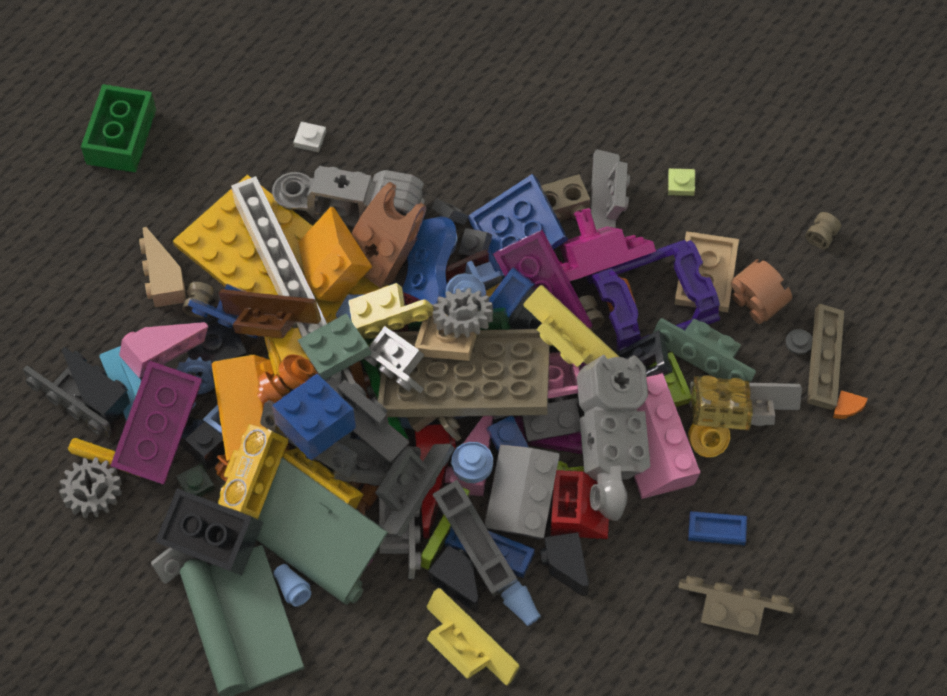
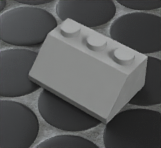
(521, 491)

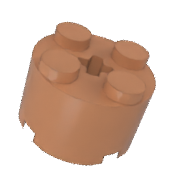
(760, 290)

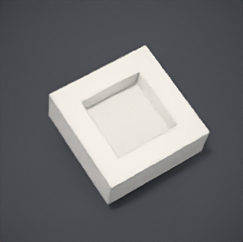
(309, 137)

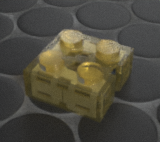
(721, 402)

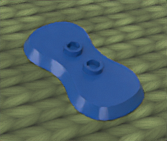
(429, 259)

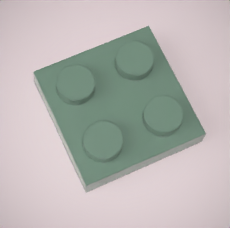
(334, 346)

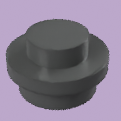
(799, 341)

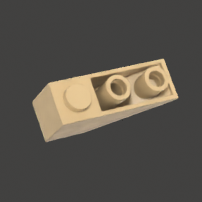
(164, 273)

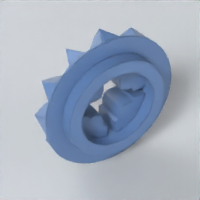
(199, 366)

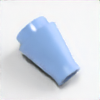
(294, 588)
(520, 603)

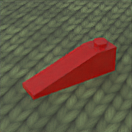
(425, 440)

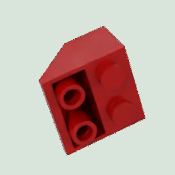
(573, 509)

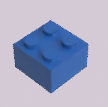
(314, 416)

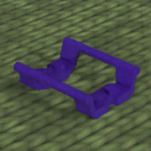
(625, 313)

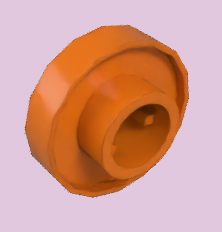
(296, 370)
(271, 387)

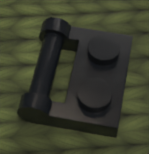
(650, 351)

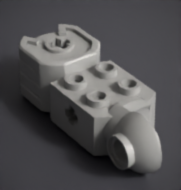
(345, 191)
(613, 429)

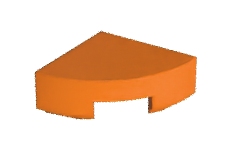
(849, 405)

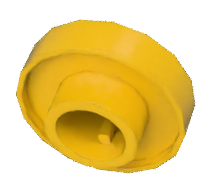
(708, 440)

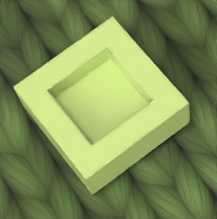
(681, 182)

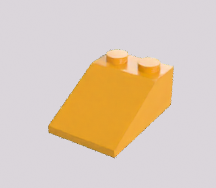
(332, 258)

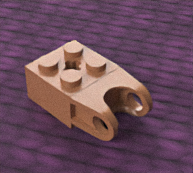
(387, 235)

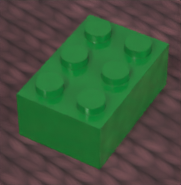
(118, 128)

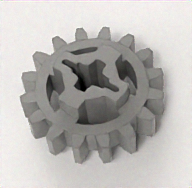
(462, 312)
(77, 487)

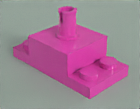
(599, 248)

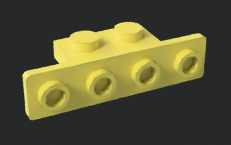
(386, 309)
(565, 330)
(466, 642)

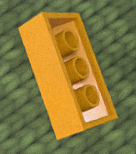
(237, 397)

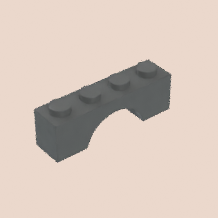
(475, 538)

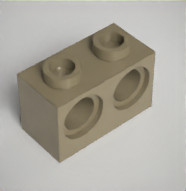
(561, 191)

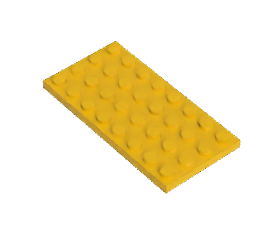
(226, 251)

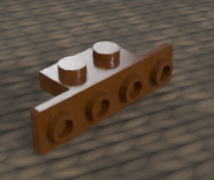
(267, 313)

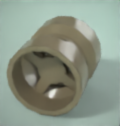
(821, 233)
(200, 292)
(595, 316)

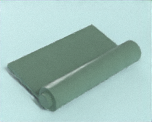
(318, 532)
(241, 623)

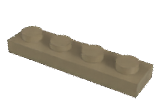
(825, 357)

